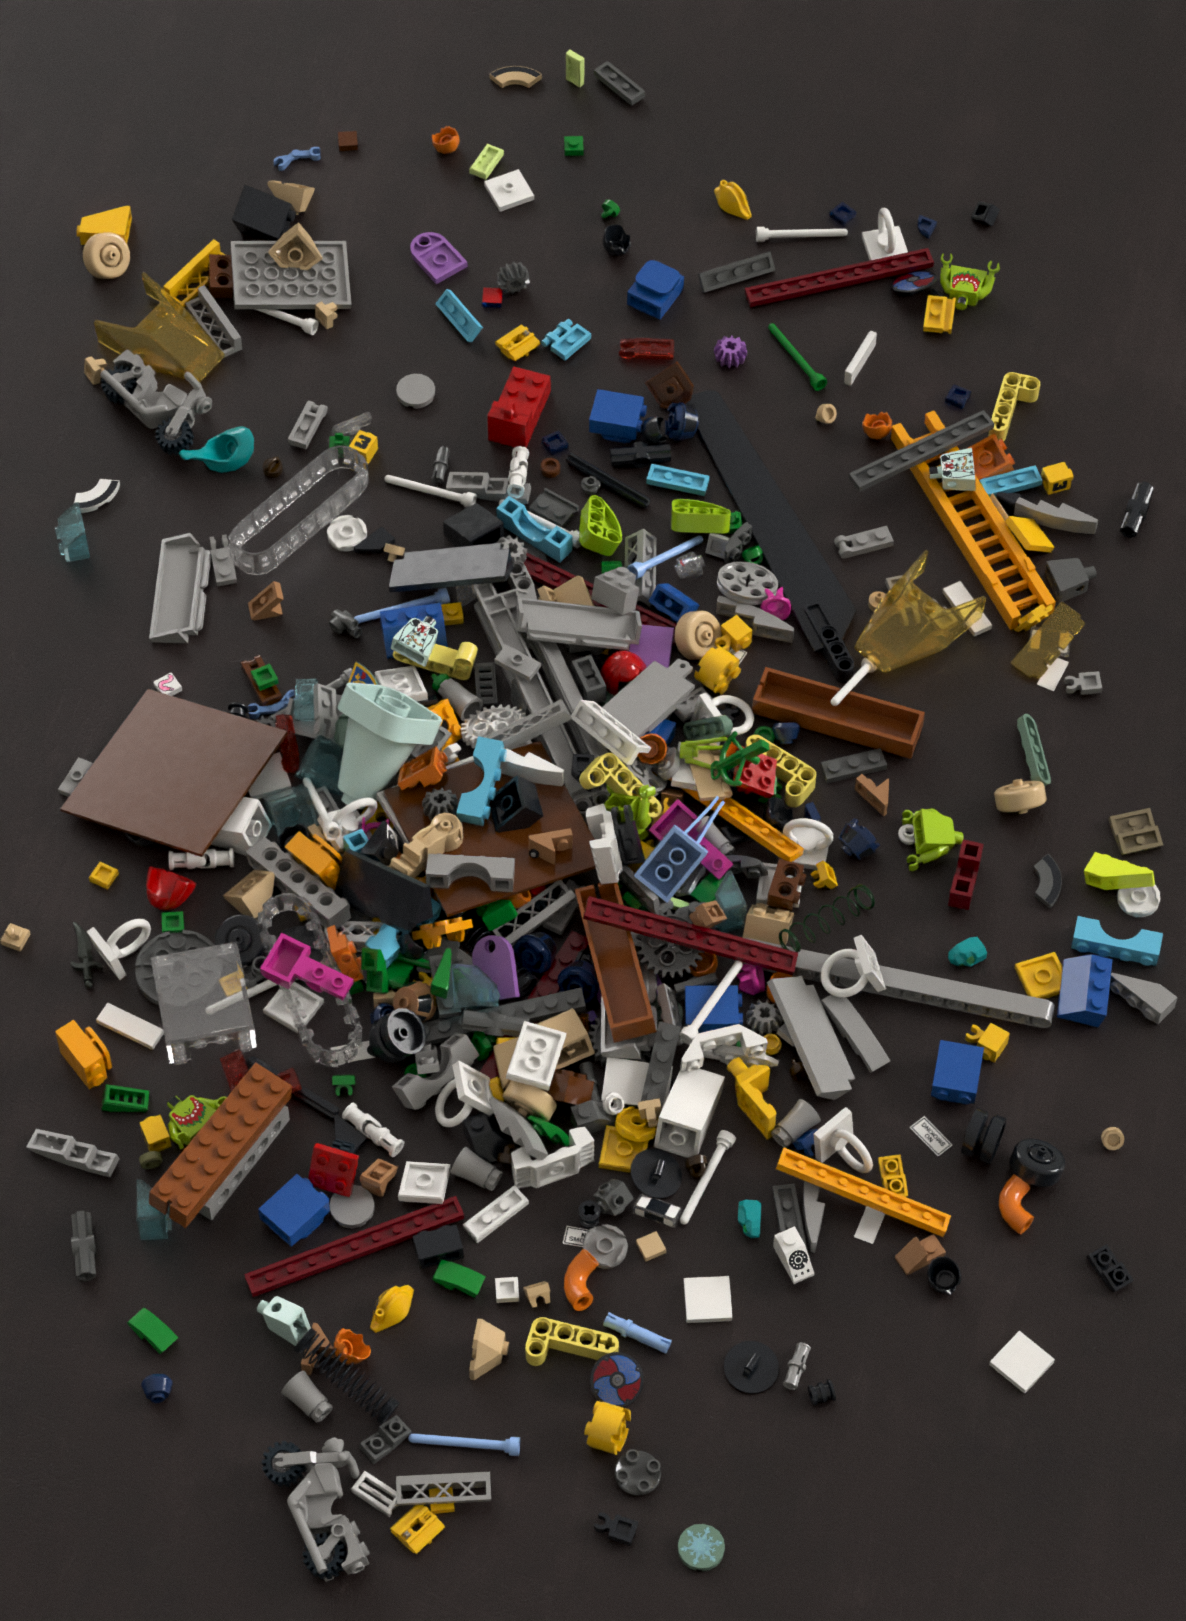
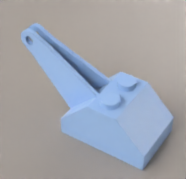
(675, 858)

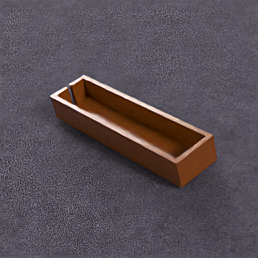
(854, 719)
(617, 970)
(220, 1145)

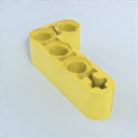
(1013, 388)
(447, 660)
(610, 777)
(793, 777)
(571, 1345)

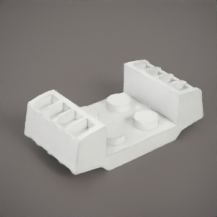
(605, 846)
(555, 1166)

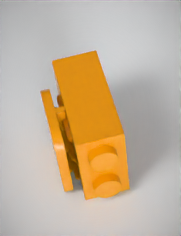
(317, 857)
(84, 1053)

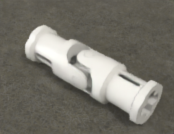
(518, 472)
(189, 860)
(374, 1130)

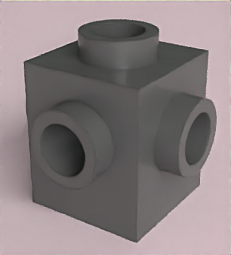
(613, 1197)

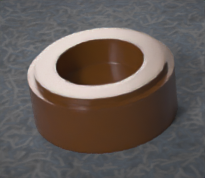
(550, 467)

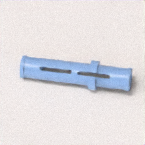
(629, 1329)

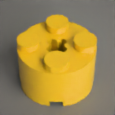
(717, 669)
(608, 1427)

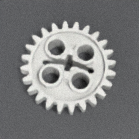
(488, 722)

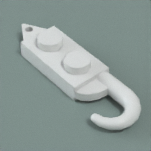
(728, 1053)

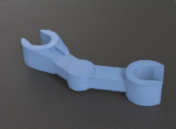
(284, 161)
(261, 710)

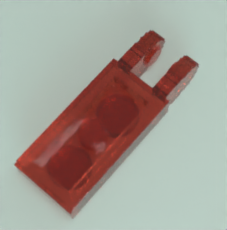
(647, 348)
(289, 745)

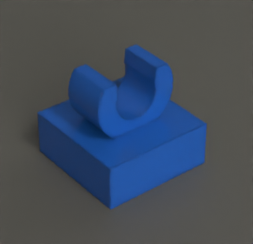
(805, 1142)

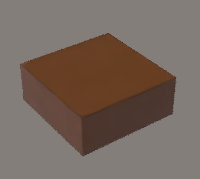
(347, 140)

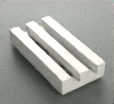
(372, 1501)

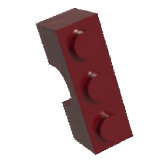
(965, 875)

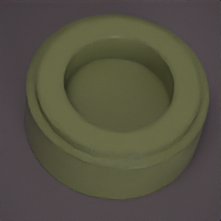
(150, 1160)

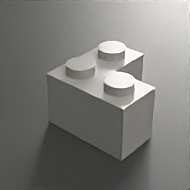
(616, 590)

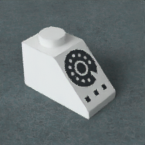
(793, 1255)

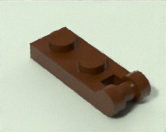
(267, 696)

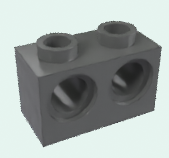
(589, 679)

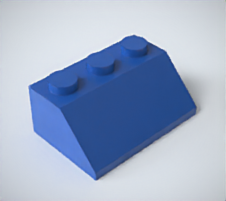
(394, 620)
(1085, 989)

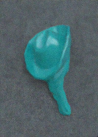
(225, 451)

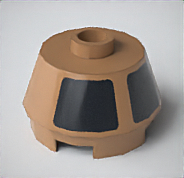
(417, 998)

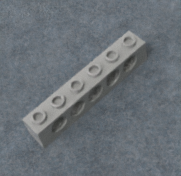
(296, 879)
(234, 1179)

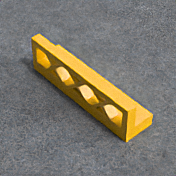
(189, 274)

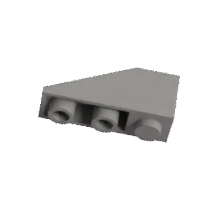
(1146, 996)

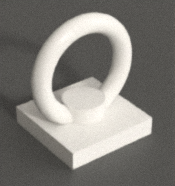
(885, 240)
(707, 708)
(350, 820)
(813, 840)
(109, 949)
(866, 964)
(471, 1089)
(834, 1137)

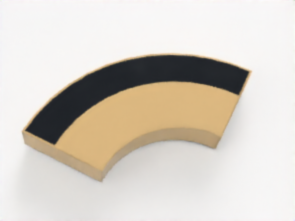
(515, 75)

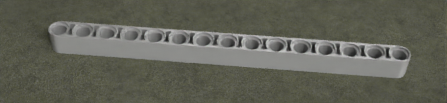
(930, 990)

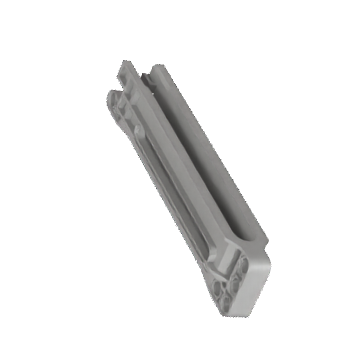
(499, 620)

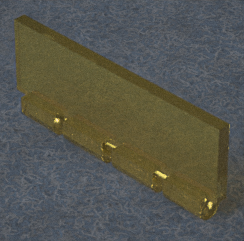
(1043, 644)

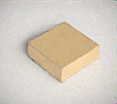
(651, 1246)

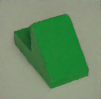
(496, 913)

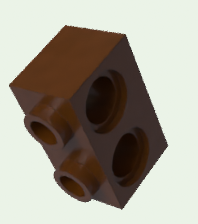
(220, 276)
(783, 884)

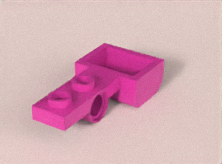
(683, 817)
(291, 960)

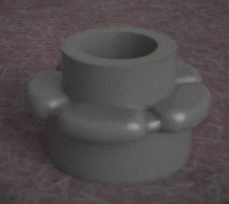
(590, 485)

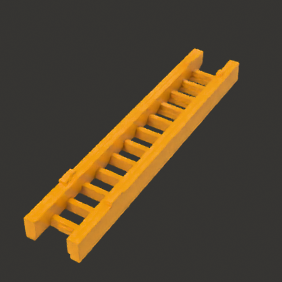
(963, 535)

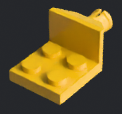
(749, 1088)

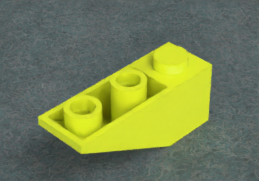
(1112, 873)

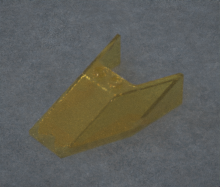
(165, 339)
(912, 624)

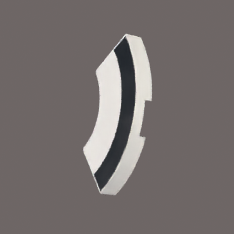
(99, 495)

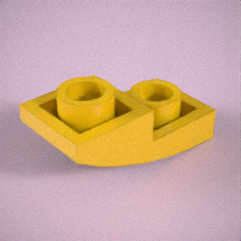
(892, 1174)

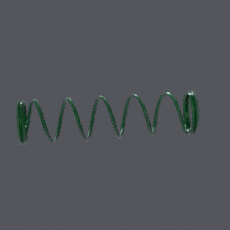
(798, 947)

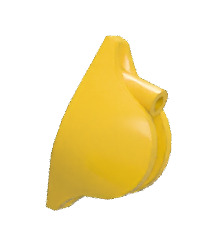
(732, 199)
(391, 1307)

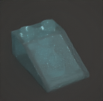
(322, 764)

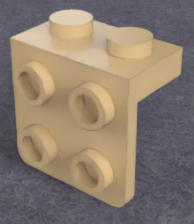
(571, 592)

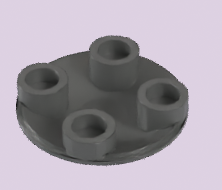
(637, 1472)

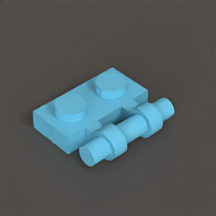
(570, 342)

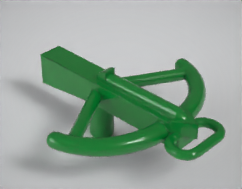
(748, 753)

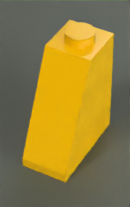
(113, 221)

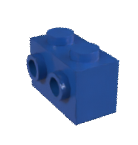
(672, 601)

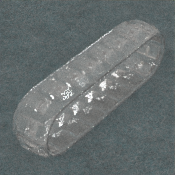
(330, 459)
(303, 907)

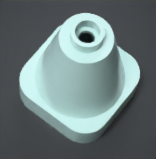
(379, 737)

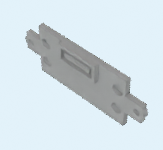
(650, 697)

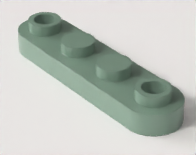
(708, 728)
(1033, 749)

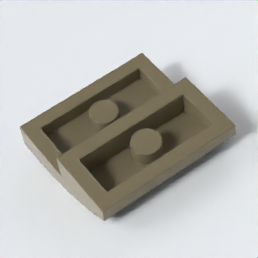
(1135, 831)

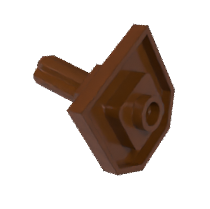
(671, 386)

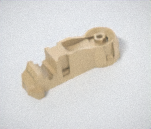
(441, 836)

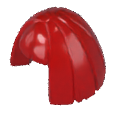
(621, 667)
(167, 889)

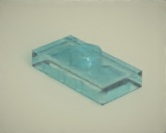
(304, 699)

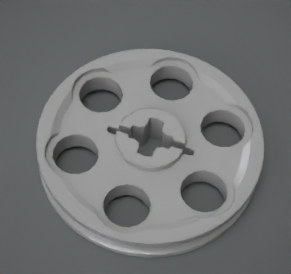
(738, 582)
(644, 774)

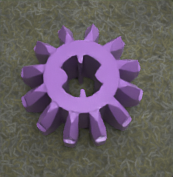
(730, 351)

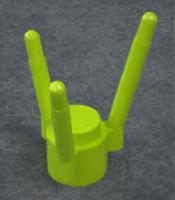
(690, 749)

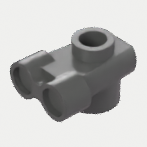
(344, 621)
(252, 972)

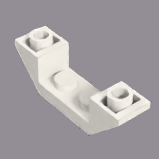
(751, 1044)

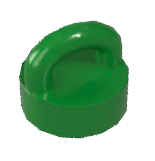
(610, 209)
(751, 553)
(438, 680)

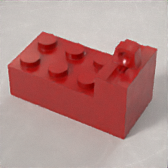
(519, 407)

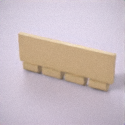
(705, 785)

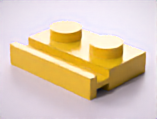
(939, 314)

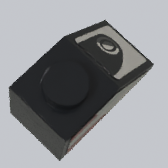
(382, 845)

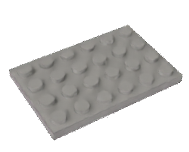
(266, 285)

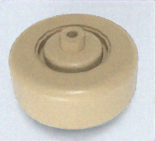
(106, 255)
(696, 634)
(1020, 796)
(529, 1100)

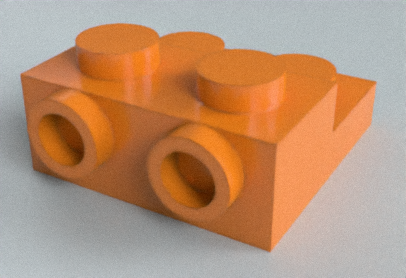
(990, 458)
(426, 768)
(344, 954)

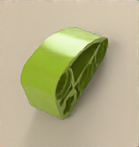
(699, 517)
(599, 527)

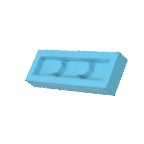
(459, 315)
(677, 479)
(1012, 481)

